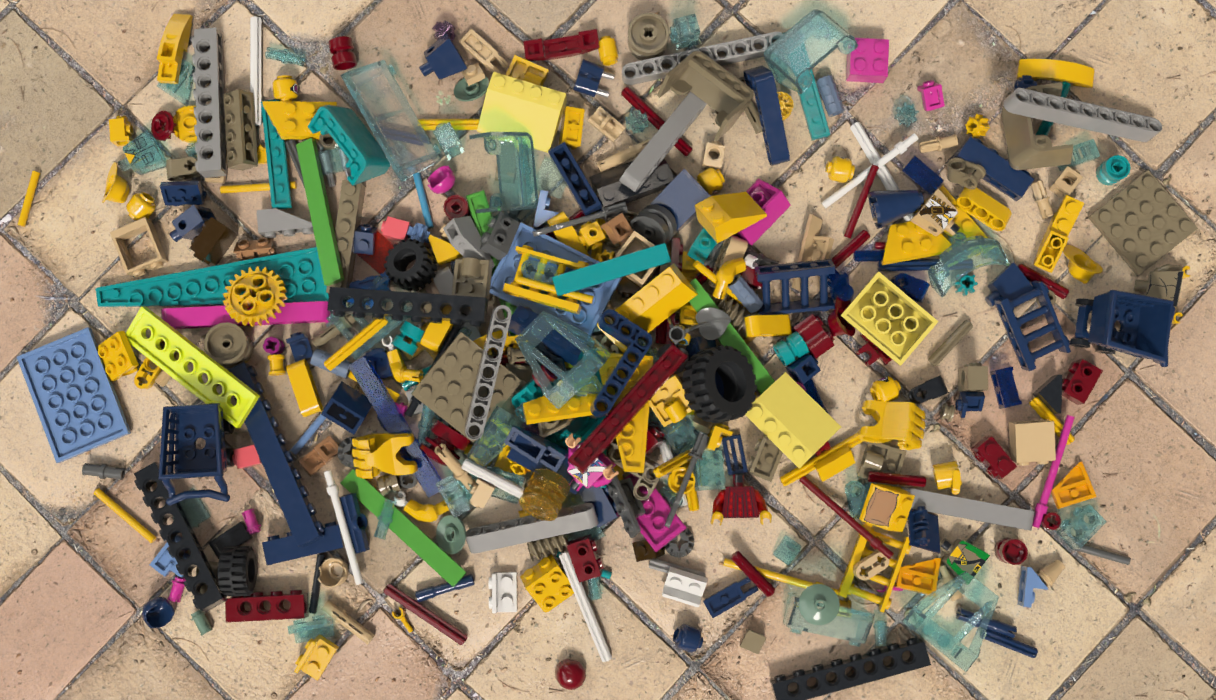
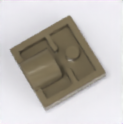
(472, 277)
(881, 458)

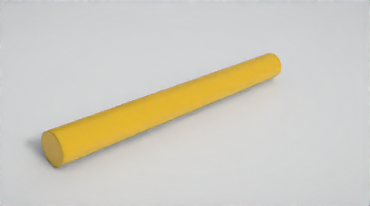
(251, 187)
(711, 276)
(550, 288)
(125, 515)

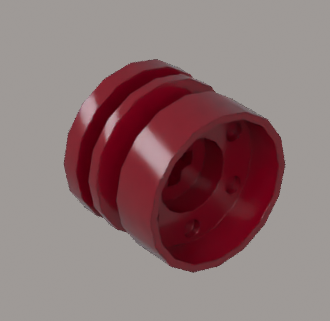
(447, 436)

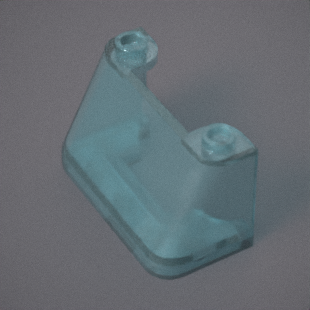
(804, 47)

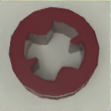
(1056, 518)

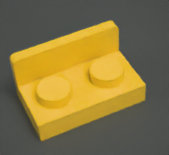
(714, 434)
(316, 657)

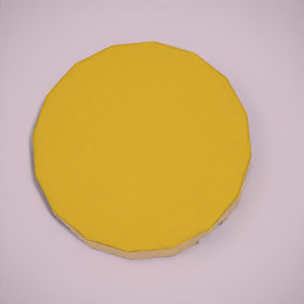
(185, 124)

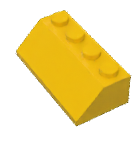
(658, 299)

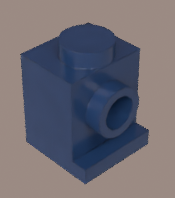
(803, 375)

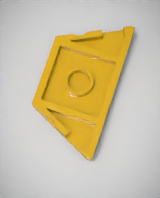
(293, 117)
(910, 242)

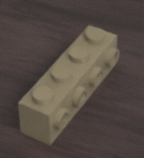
(240, 130)

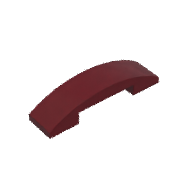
(561, 47)

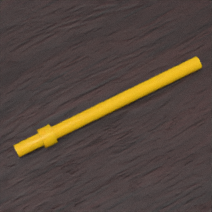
(777, 576)

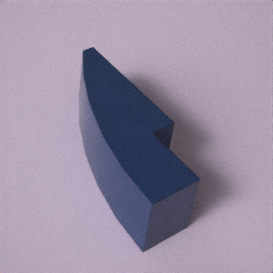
(537, 448)

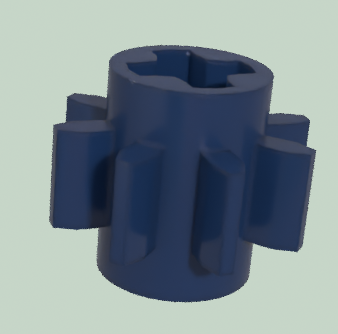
(1025, 82)

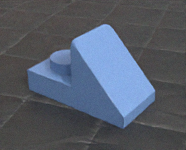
(541, 214)
(1028, 581)

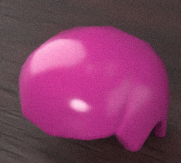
(441, 180)

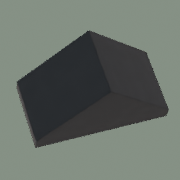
(1051, 393)

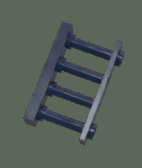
(795, 270)
(1020, 341)

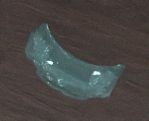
(963, 258)

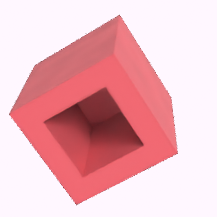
(395, 229)
(246, 457)

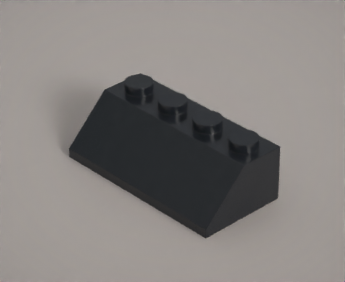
(611, 191)

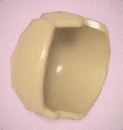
(333, 572)

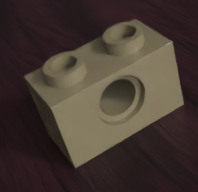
(973, 378)

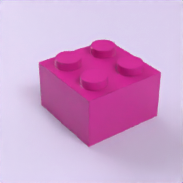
(868, 61)

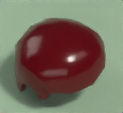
(570, 674)

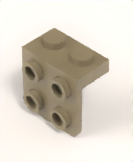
(766, 459)

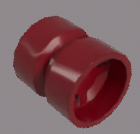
(342, 53)
(456, 207)
(1011, 551)

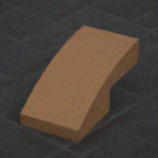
(319, 456)

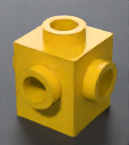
(588, 241)

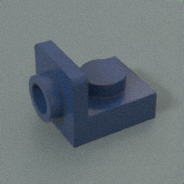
(300, 346)

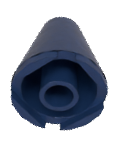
(893, 205)

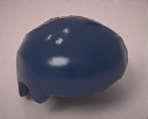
(157, 612)

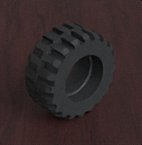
(702, 390)

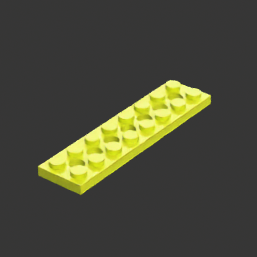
(202, 364)

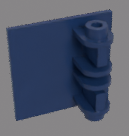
(923, 530)

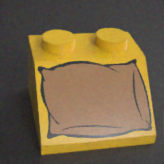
(887, 507)

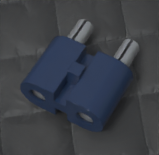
(589, 78)

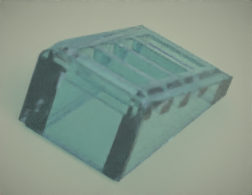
(1089, 151)

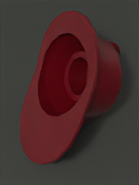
(837, 324)

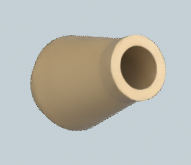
(1051, 572)

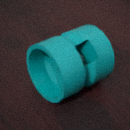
(1113, 170)
(412, 332)
(791, 348)

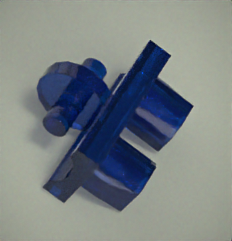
(840, 286)

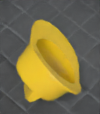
(116, 187)
(1080, 264)

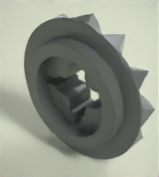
(344, 447)
(685, 548)

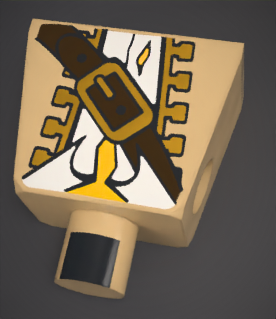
(937, 215)

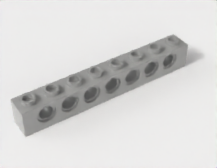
(216, 165)

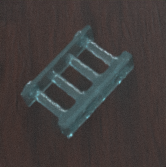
(379, 282)

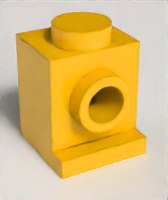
(120, 131)

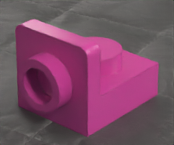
(931, 95)

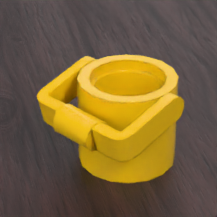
(947, 476)

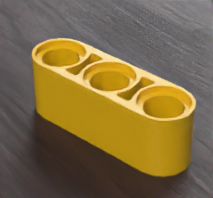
(984, 208)
(566, 235)
(767, 325)
(437, 333)
(304, 388)

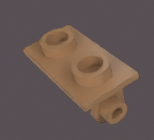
(246, 249)

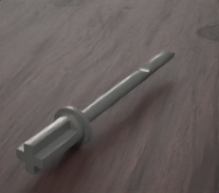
(607, 212)
(696, 453)

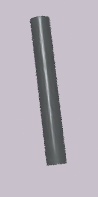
(1105, 554)

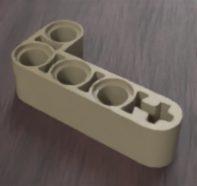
(644, 478)

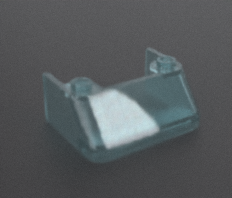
(515, 171)
(848, 624)

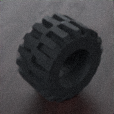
(400, 258)
(237, 571)

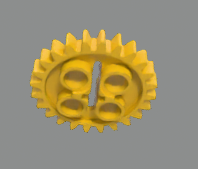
(249, 283)

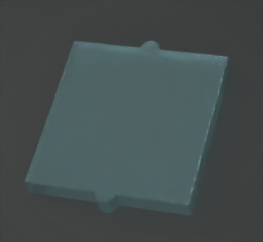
(550, 179)
(194, 511)

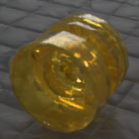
(544, 494)

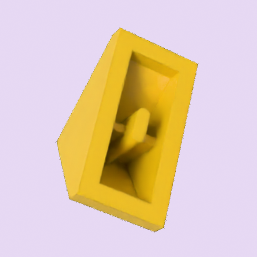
(443, 250)

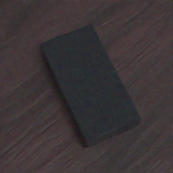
(233, 537)

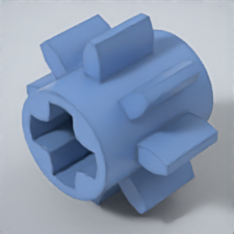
(419, 232)

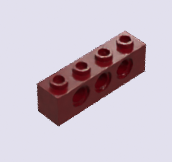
(236, 612)

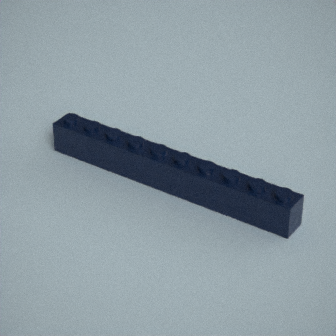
(278, 463)

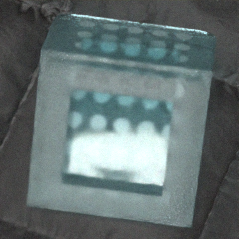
(787, 550)

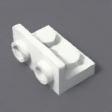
(684, 586)
(503, 592)

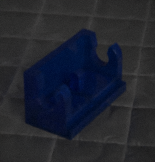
(922, 175)
(1005, 388)

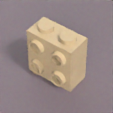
(1032, 441)

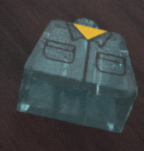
(143, 155)

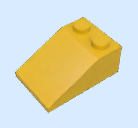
(728, 214)

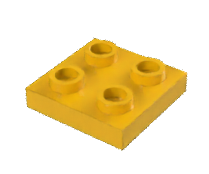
(527, 71)
(117, 356)
(670, 402)

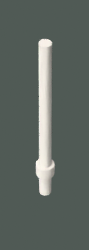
(899, 148)
(333, 490)

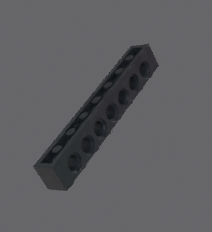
(339, 296)
(189, 541)
(918, 659)

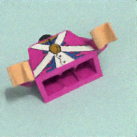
(597, 475)

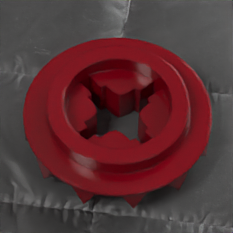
(158, 124)

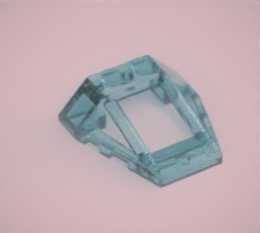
(578, 375)
(940, 638)

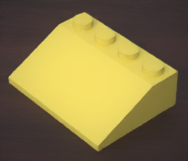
(522, 107)
(889, 318)
(792, 420)

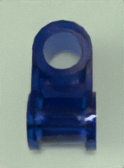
(912, 287)

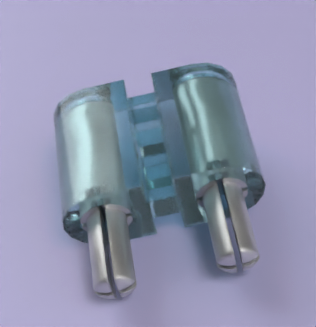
(333, 162)

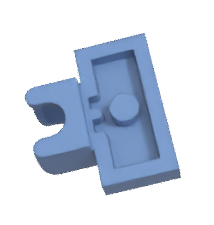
(165, 563)

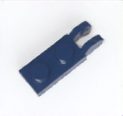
(728, 597)

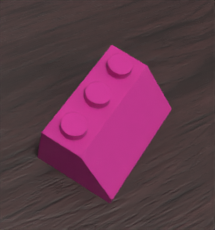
(773, 204)

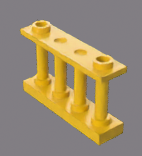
(534, 294)
(861, 551)

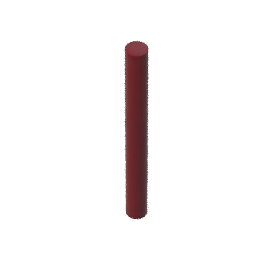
(861, 201)

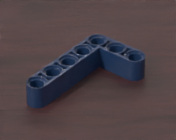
(763, 84)
(623, 364)

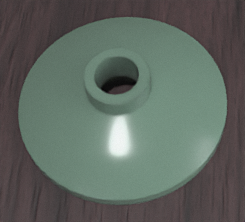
(469, 93)
(451, 534)
(808, 604)

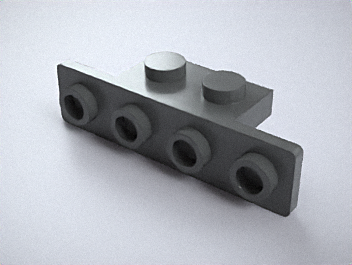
(626, 504)

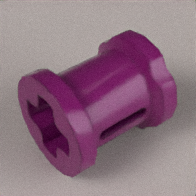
(279, 347)

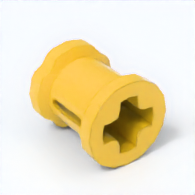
(276, 365)

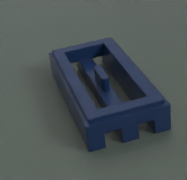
(741, 451)

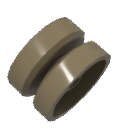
(648, 36)
(222, 336)

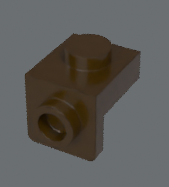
(644, 551)

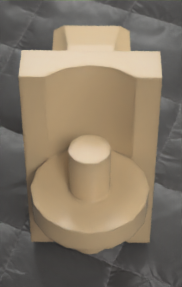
(606, 124)

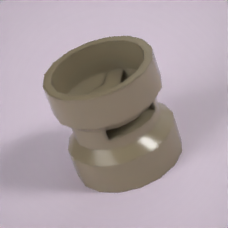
(388, 484)

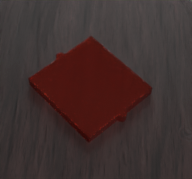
(377, 260)

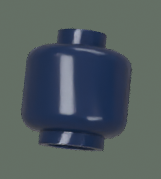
(687, 638)

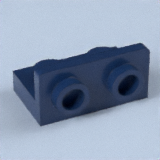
(182, 193)

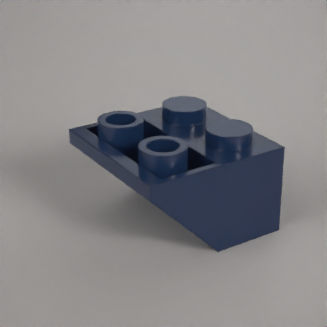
(347, 408)

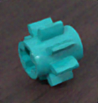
(962, 288)

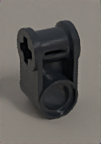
(930, 390)

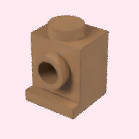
(618, 224)

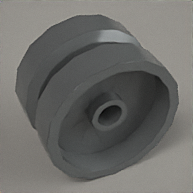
(655, 224)

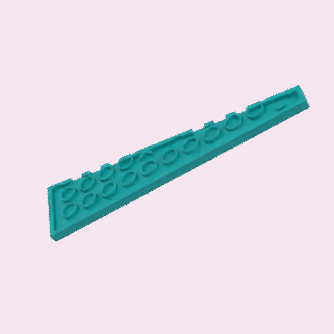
(206, 286)

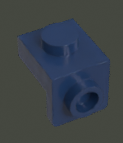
(365, 239)
(380, 362)
(969, 402)

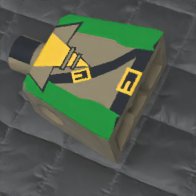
(962, 557)

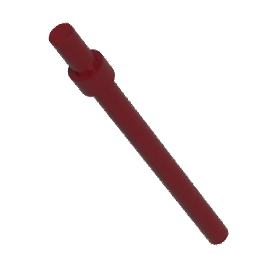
(875, 542)

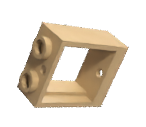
(129, 231)

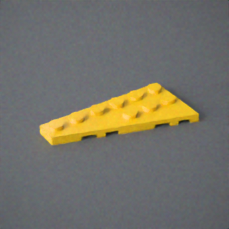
(633, 437)

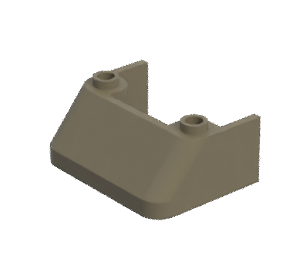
(712, 85)
(1032, 150)

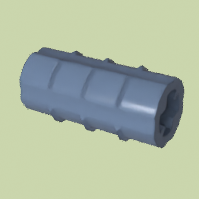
(830, 96)
(745, 294)
(320, 356)

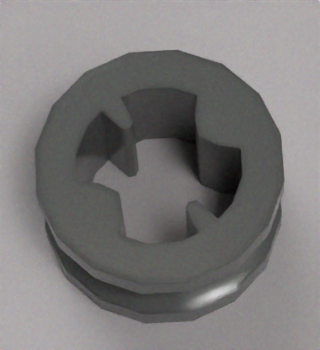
(409, 485)

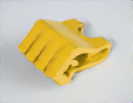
(895, 421)
(382, 454)

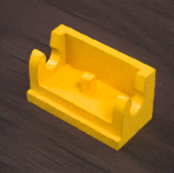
(571, 127)

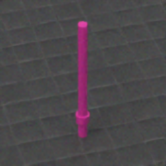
(1041, 507)

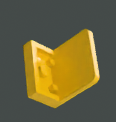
(547, 583)

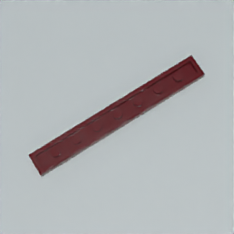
(627, 409)

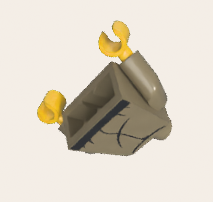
(1164, 284)

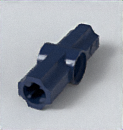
(355, 521)

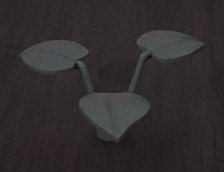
(711, 325)

